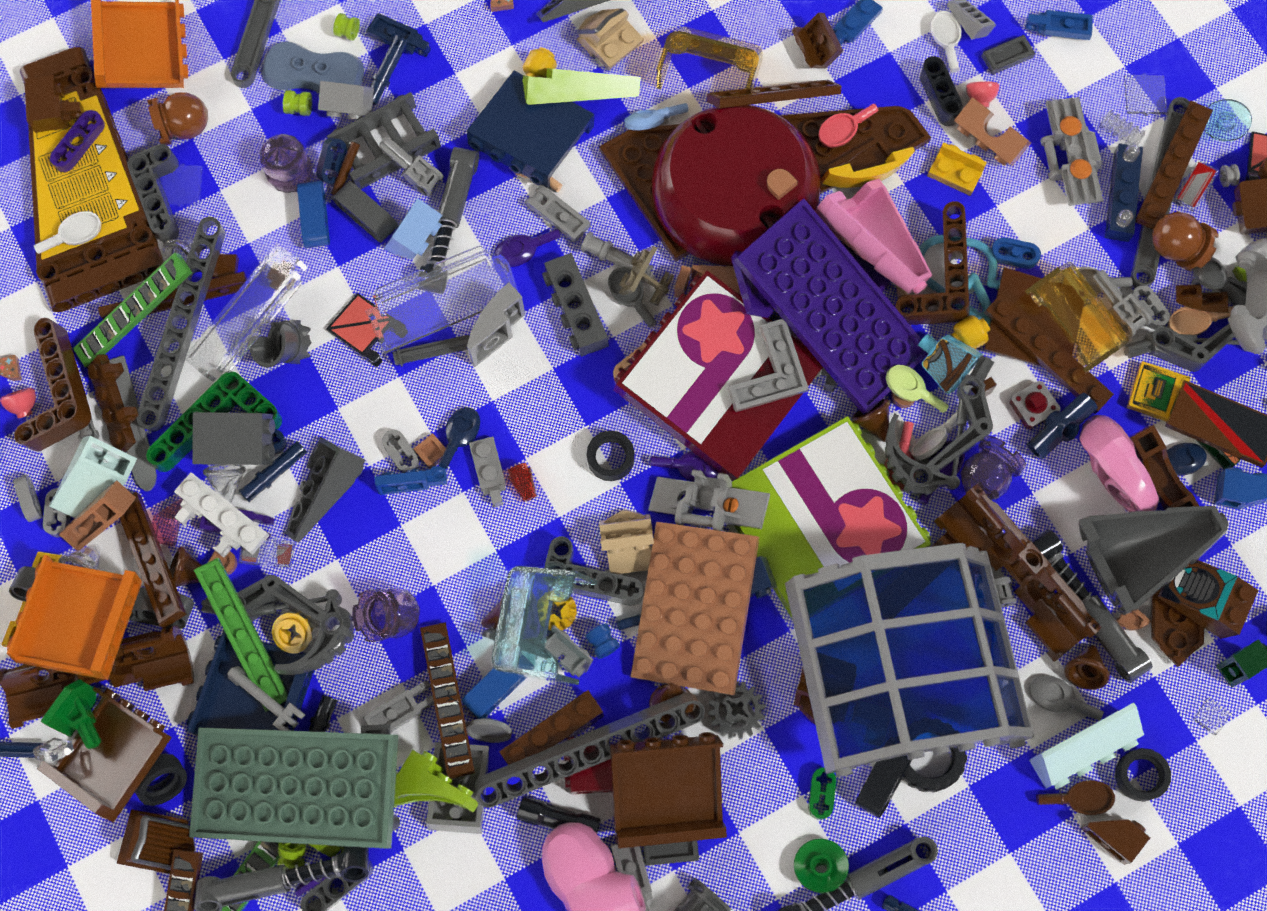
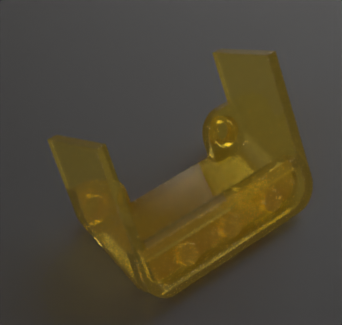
(684, 39)
(1080, 313)

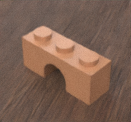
(974, 121)

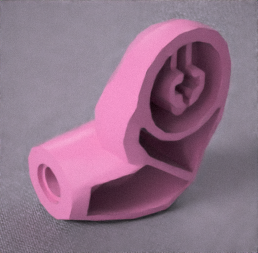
(584, 872)

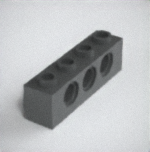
(566, 270)

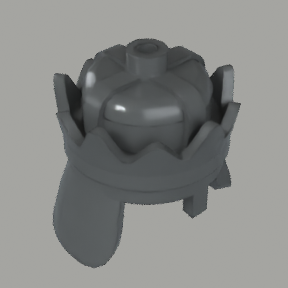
(285, 344)

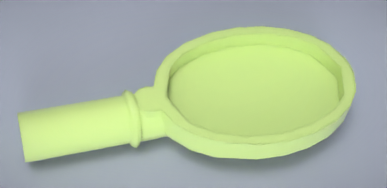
(910, 387)

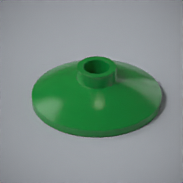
(818, 853)

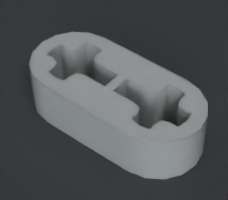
(1152, 305)
(405, 448)
(28, 498)
(51, 516)

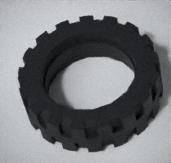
(942, 782)

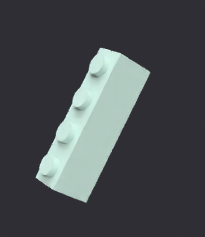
(1089, 746)

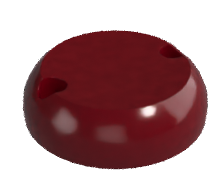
(715, 176)

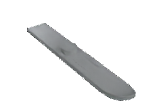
(143, 471)

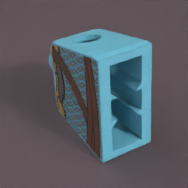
(948, 360)

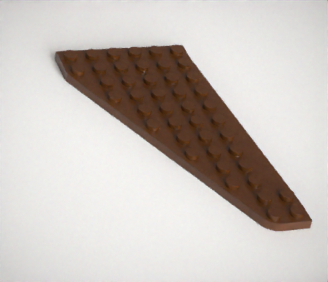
(887, 131)

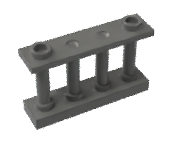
(382, 164)

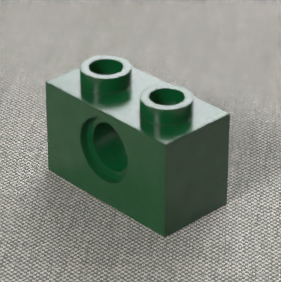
(1244, 663)

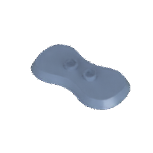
(294, 67)

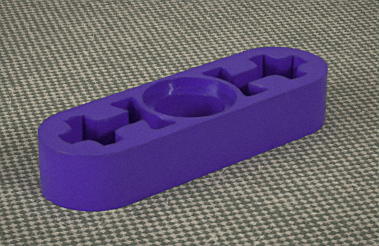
(78, 151)

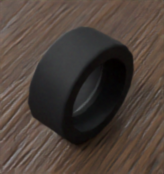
(606, 437)
(1157, 760)
(167, 788)

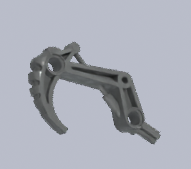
(1183, 348)
(970, 409)
(262, 600)

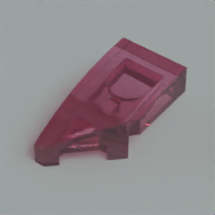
(166, 525)

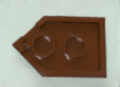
(1174, 631)

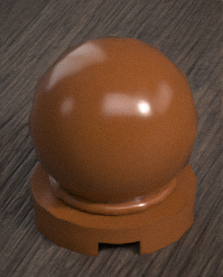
(179, 116)
(1184, 240)

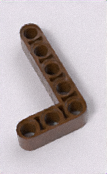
(953, 273)
(71, 406)

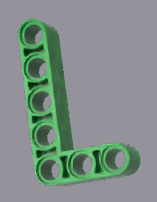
(184, 424)

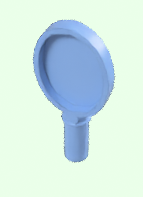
(652, 118)

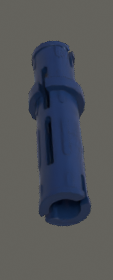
(387, 67)
(268, 475)

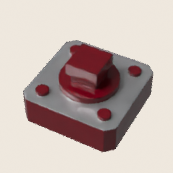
(1033, 404)

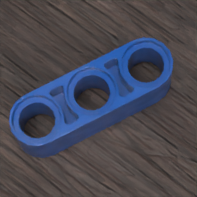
(313, 214)
(490, 692)

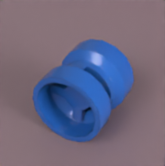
(602, 641)

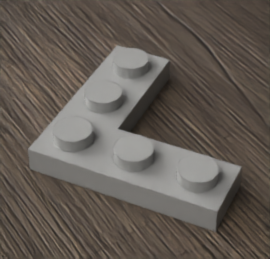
(787, 376)

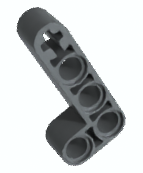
(155, 197)
(564, 562)

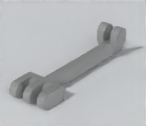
(238, 677)

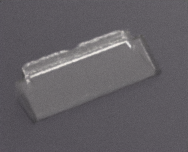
(437, 299)
(240, 320)

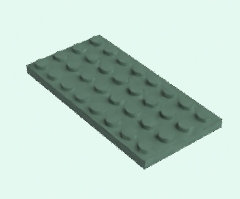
(295, 787)

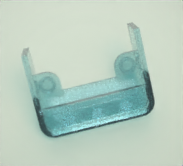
(526, 619)

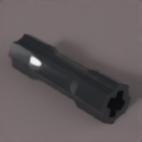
(540, 813)

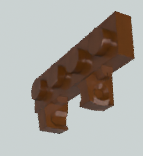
(113, 411)

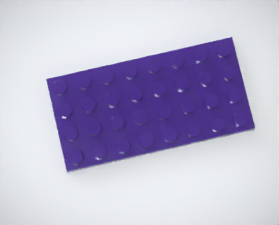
(831, 304)

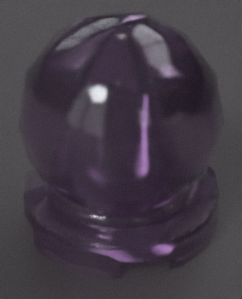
(285, 162)
(992, 468)
(385, 613)

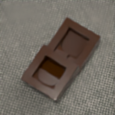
(1193, 298)

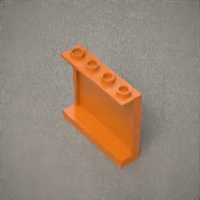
(138, 44)
(74, 619)

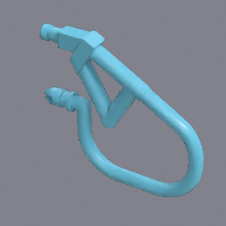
(974, 280)

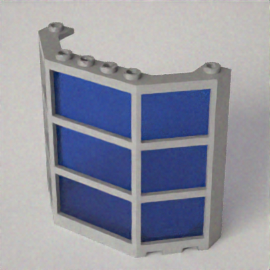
(907, 656)

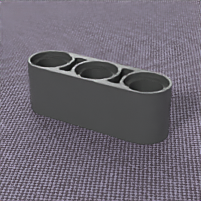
(365, 211)
(327, 897)

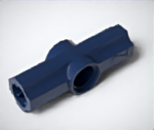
(1062, 426)

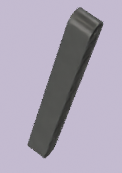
(185, 335)
(575, 749)

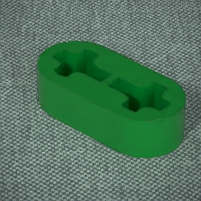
(815, 793)

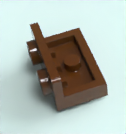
(818, 42)

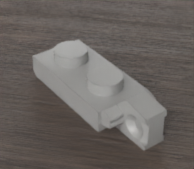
(488, 469)
(632, 863)

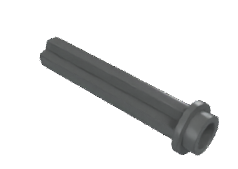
(430, 350)

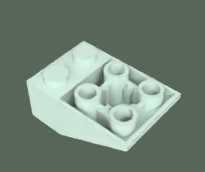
(89, 474)

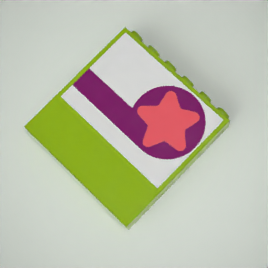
(828, 506)

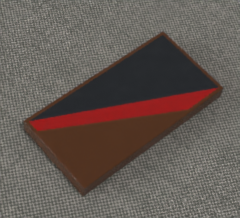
(1220, 423)

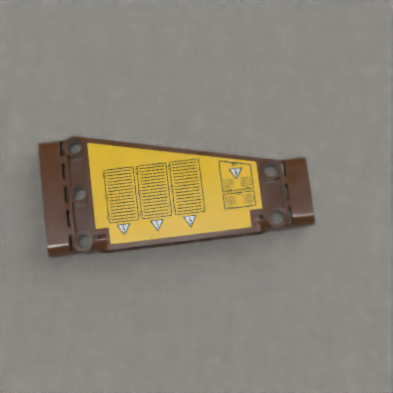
(95, 185)

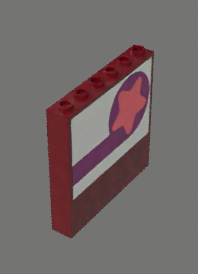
(692, 362)

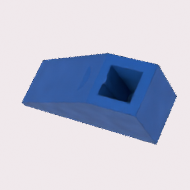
(1240, 489)

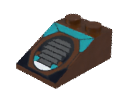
(1211, 598)

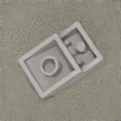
(495, 324)
(451, 817)

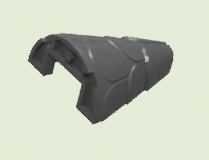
(1147, 549)

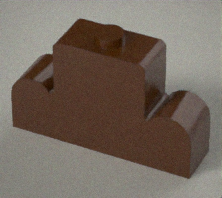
(1251, 203)

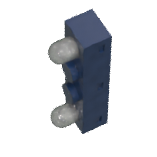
(1124, 192)

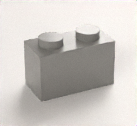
(345, 98)

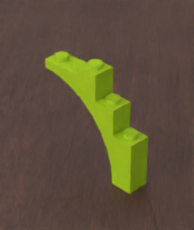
(421, 781)

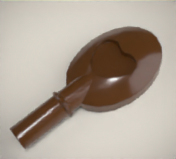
(1084, 797)

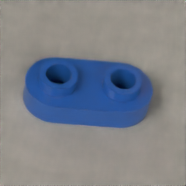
(1014, 252)

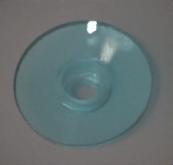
(1228, 112)

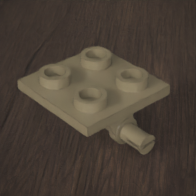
(640, 263)

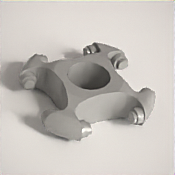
(1250, 321)

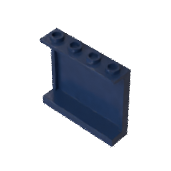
(527, 136)
(232, 707)

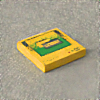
(1155, 390)

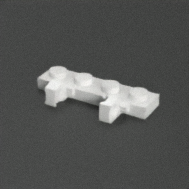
(235, 526)

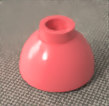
(983, 91)
(19, 402)

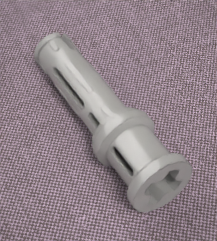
(606, 251)

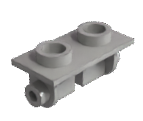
(576, 658)

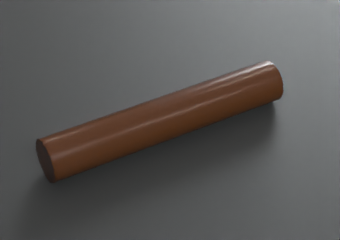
(346, 167)

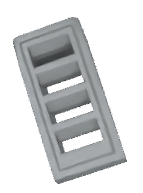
(971, 19)

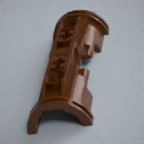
(1057, 617)
(162, 665)

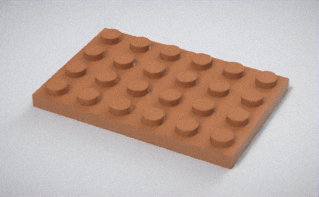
(695, 607)

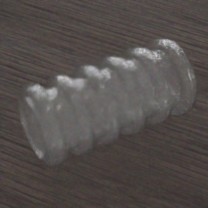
(1122, 129)

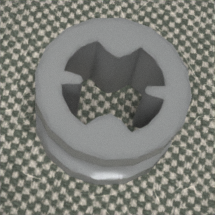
(1229, 175)

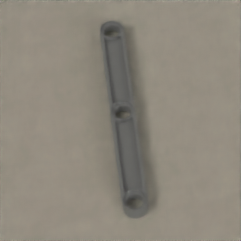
(254, 41)
(1146, 256)

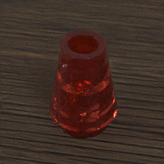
(523, 482)

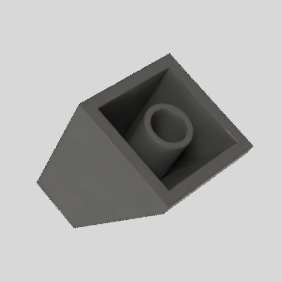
(233, 438)

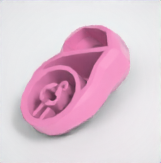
(1117, 465)

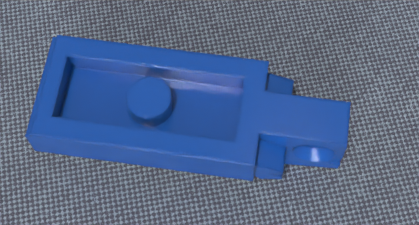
(857, 20)
(1061, 24)
(410, 481)

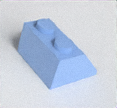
(414, 230)

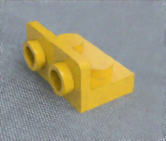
(957, 168)

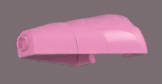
(877, 234)

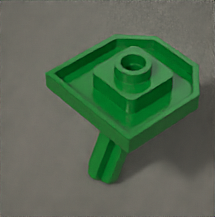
(73, 712)

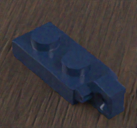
(385, 28)

